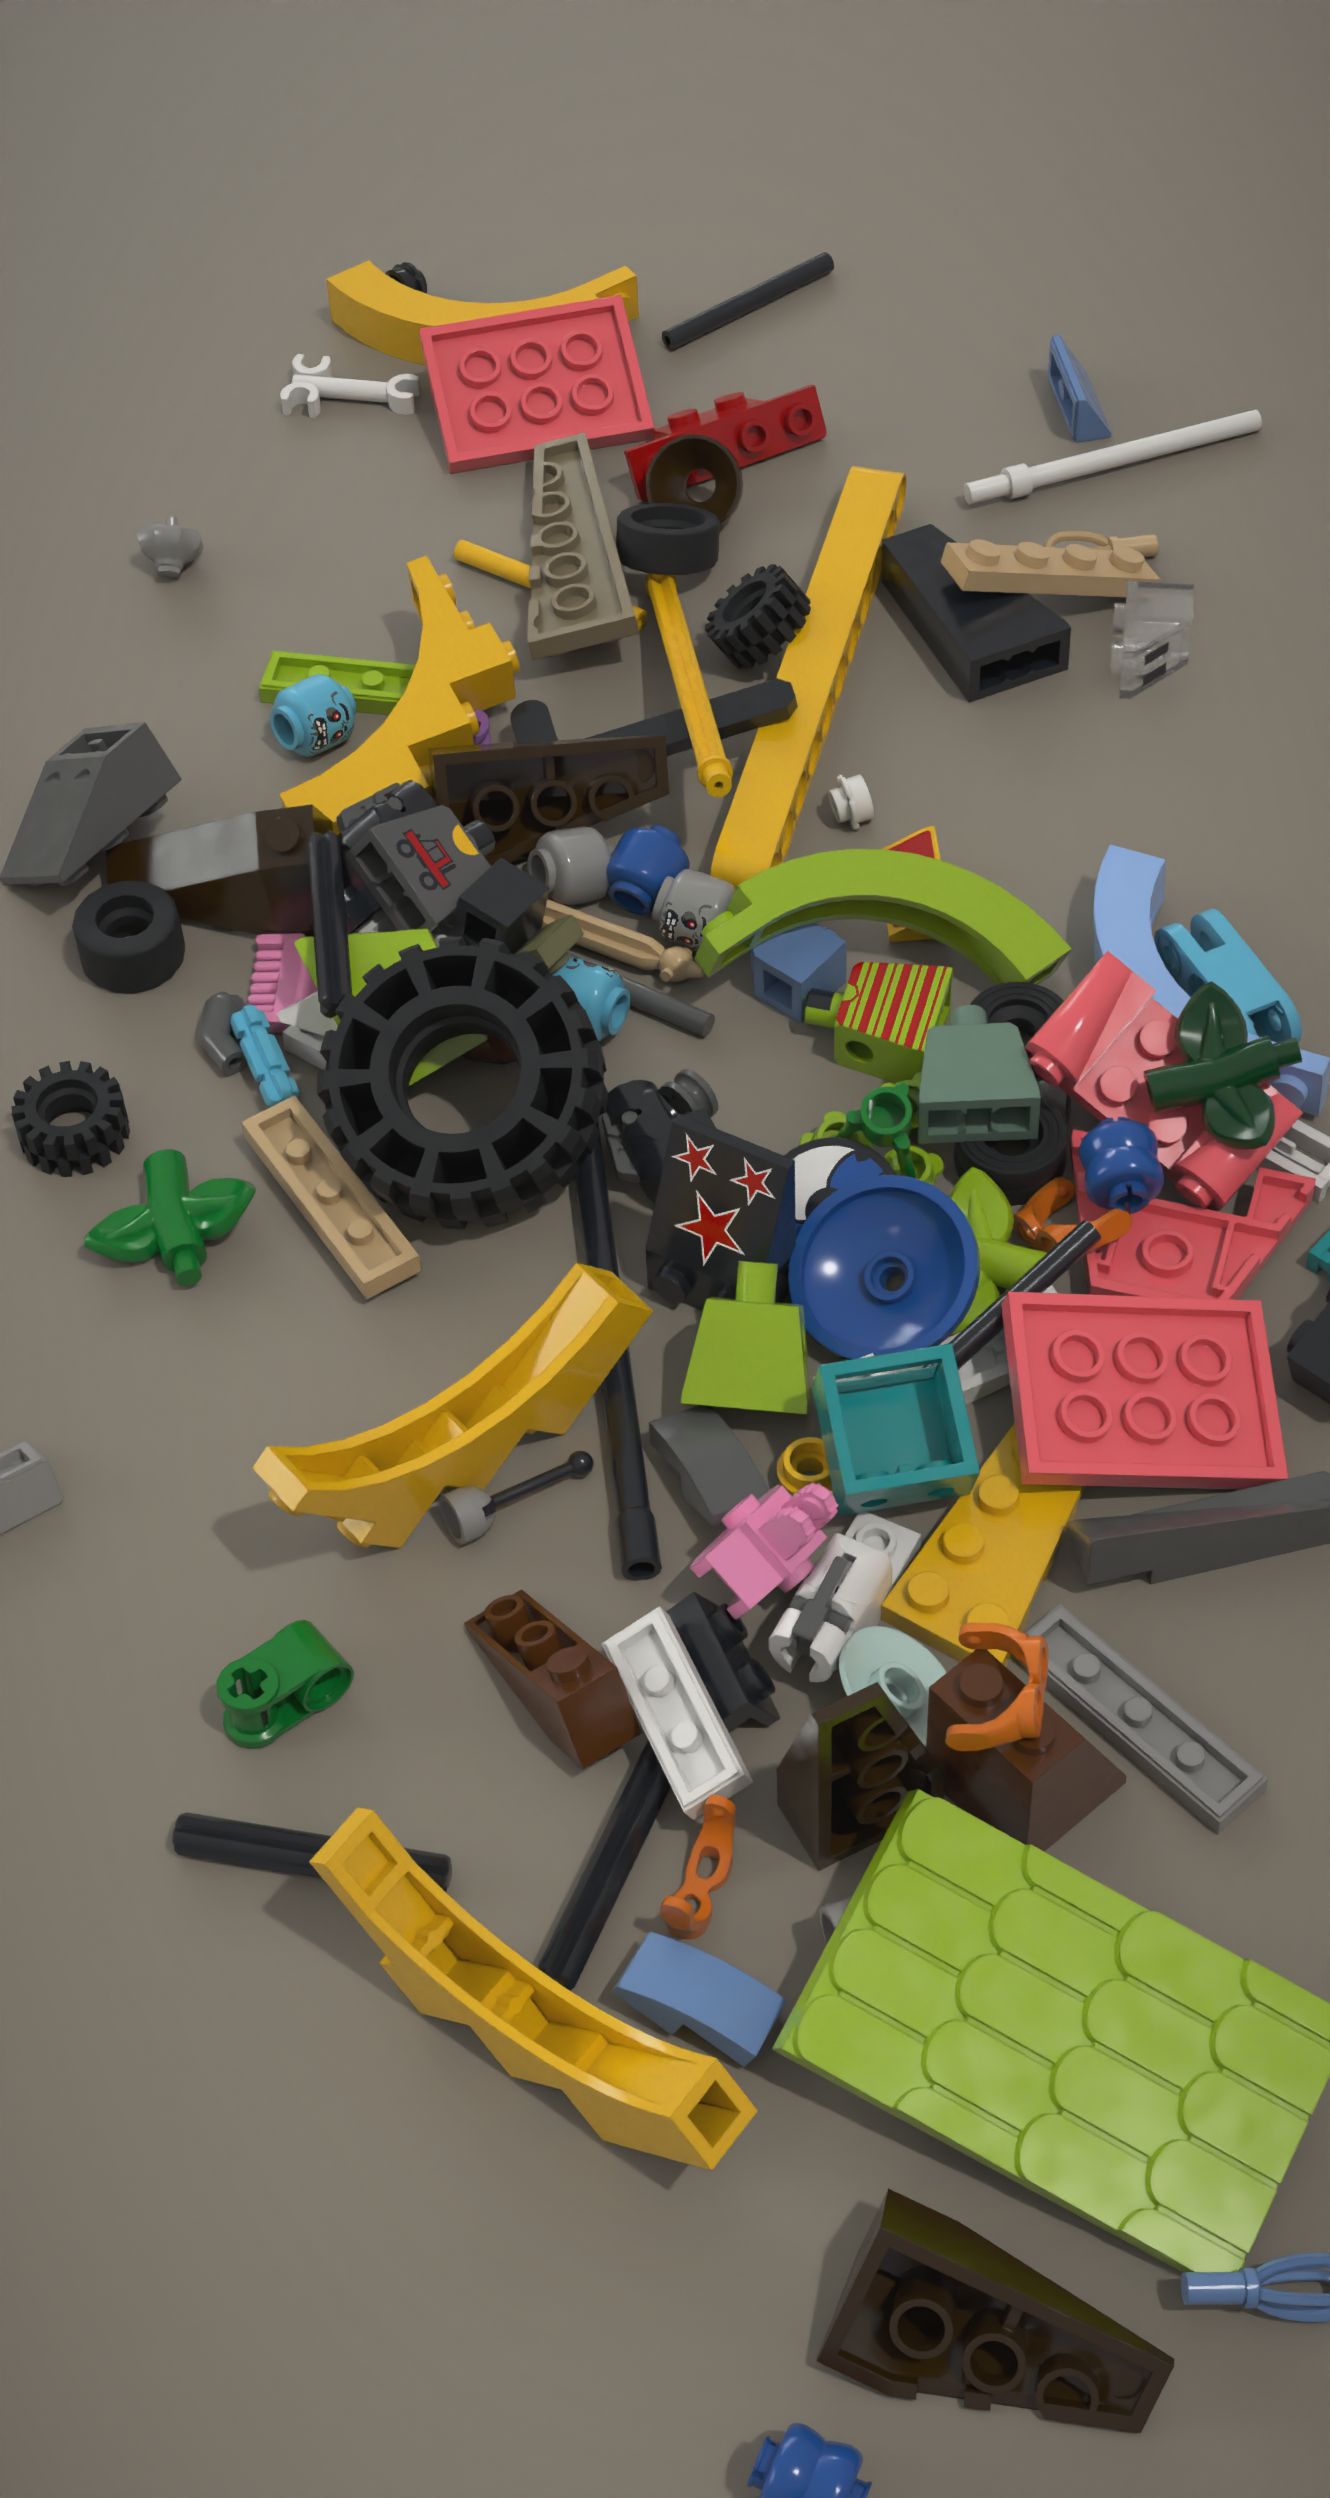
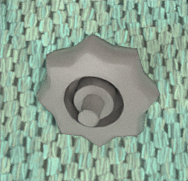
(170, 546)

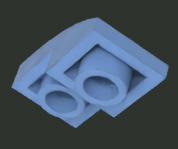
(692, 1988)

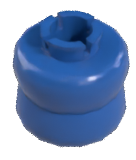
(1121, 1165)
(808, 2467)

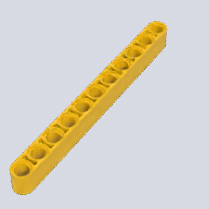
(816, 666)

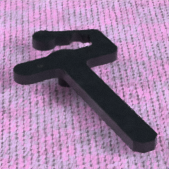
(732, 712)

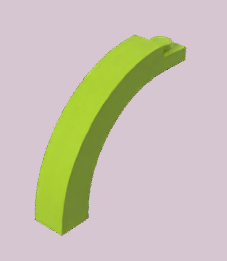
(895, 888)

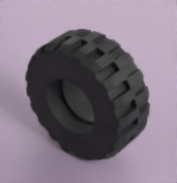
(409, 1013)

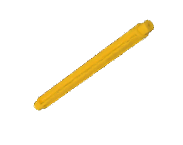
(713, 767)

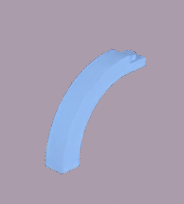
(1124, 911)

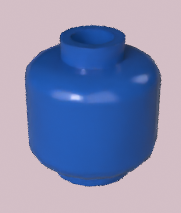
(641, 865)

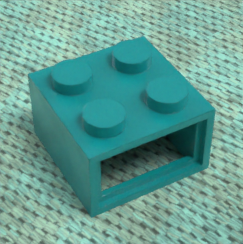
(895, 1433)

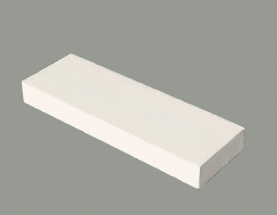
(676, 1712)

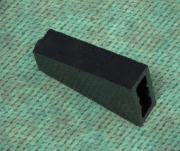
(978, 637)

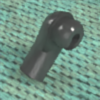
(215, 1032)

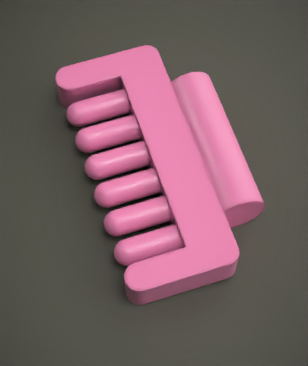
(278, 977)

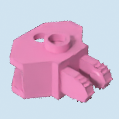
(768, 1543)

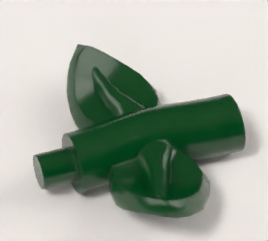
(1222, 1071)

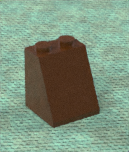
(1023, 1787)

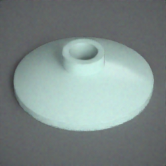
(898, 1665)

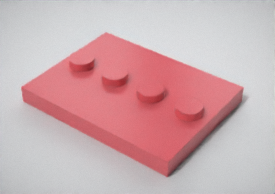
(534, 381)
(1142, 1391)

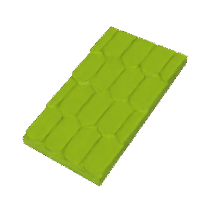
(1065, 2037)

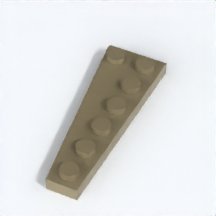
(575, 567)

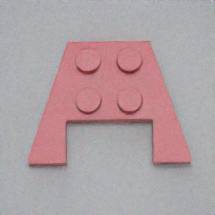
(1190, 1248)

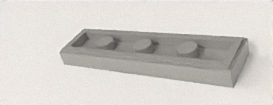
(1146, 1722)

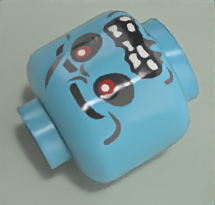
(313, 715)
(599, 993)

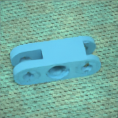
(1221, 956)

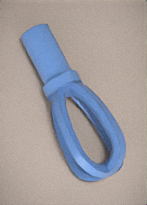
(1245, 2288)

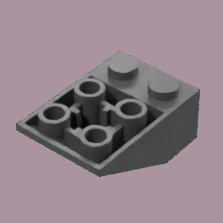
(87, 802)

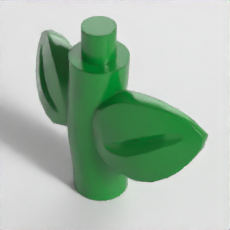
(172, 1218)

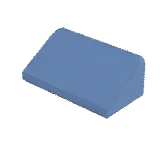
(1075, 394)

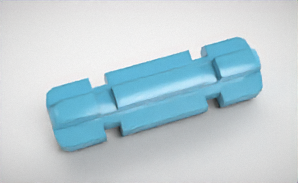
(263, 1055)

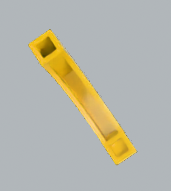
(390, 314)

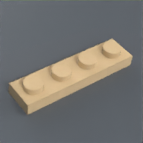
(1045, 569)
(331, 1197)

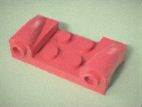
(1098, 1055)

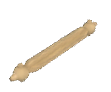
(627, 945)

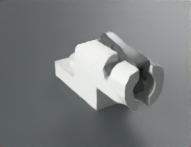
(843, 1593)

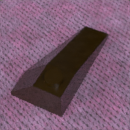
(547, 785)
(232, 871)
(852, 1775)
(970, 2322)

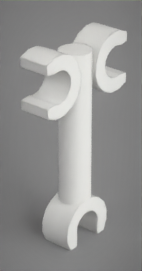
(318, 382)

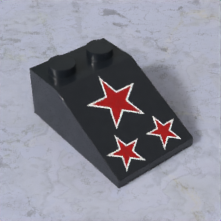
(717, 1207)

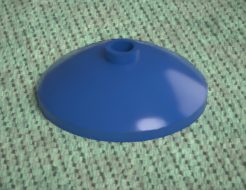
(864, 1239)

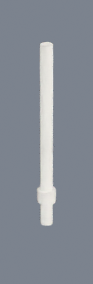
(1020, 479)

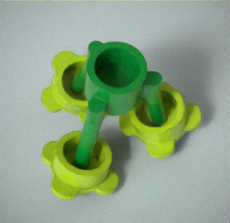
(886, 1120)

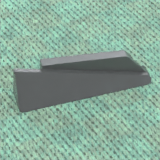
(1206, 1531)

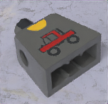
(421, 864)

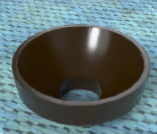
(682, 456)

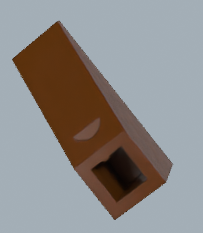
(556, 1677)

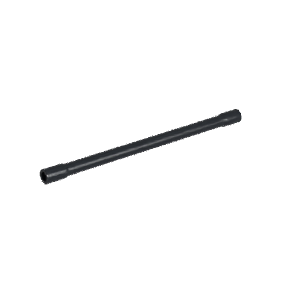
(634, 1521)

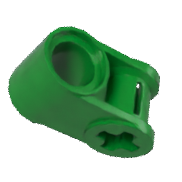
(285, 1678)

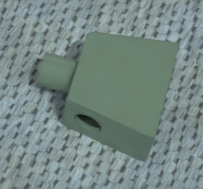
(976, 1082)

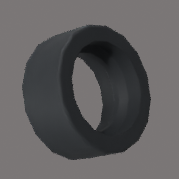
(667, 538)

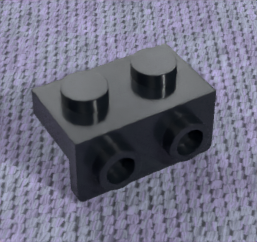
(716, 1646)

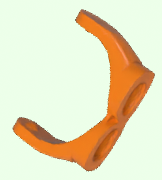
(1031, 1219)
(1025, 1714)
(715, 1842)

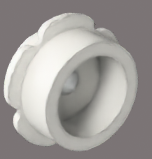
(851, 801)

